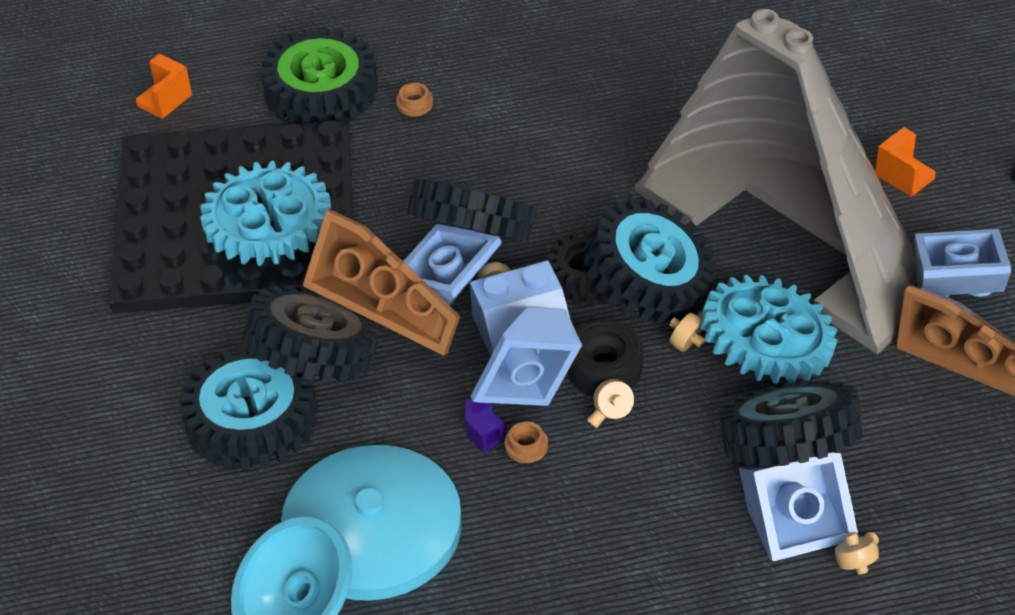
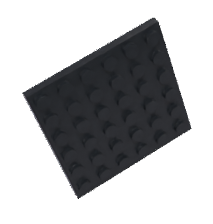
(159, 233)

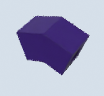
(482, 425)

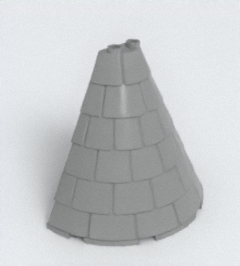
(780, 132)

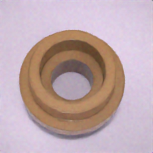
(414, 100)
(526, 442)

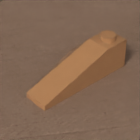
(370, 279)
(956, 339)

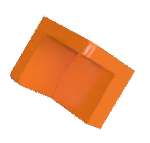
(169, 88)
(897, 165)

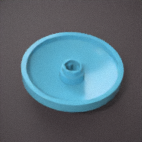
(390, 509)

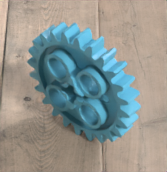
(243, 226)
(768, 329)

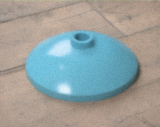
(294, 571)

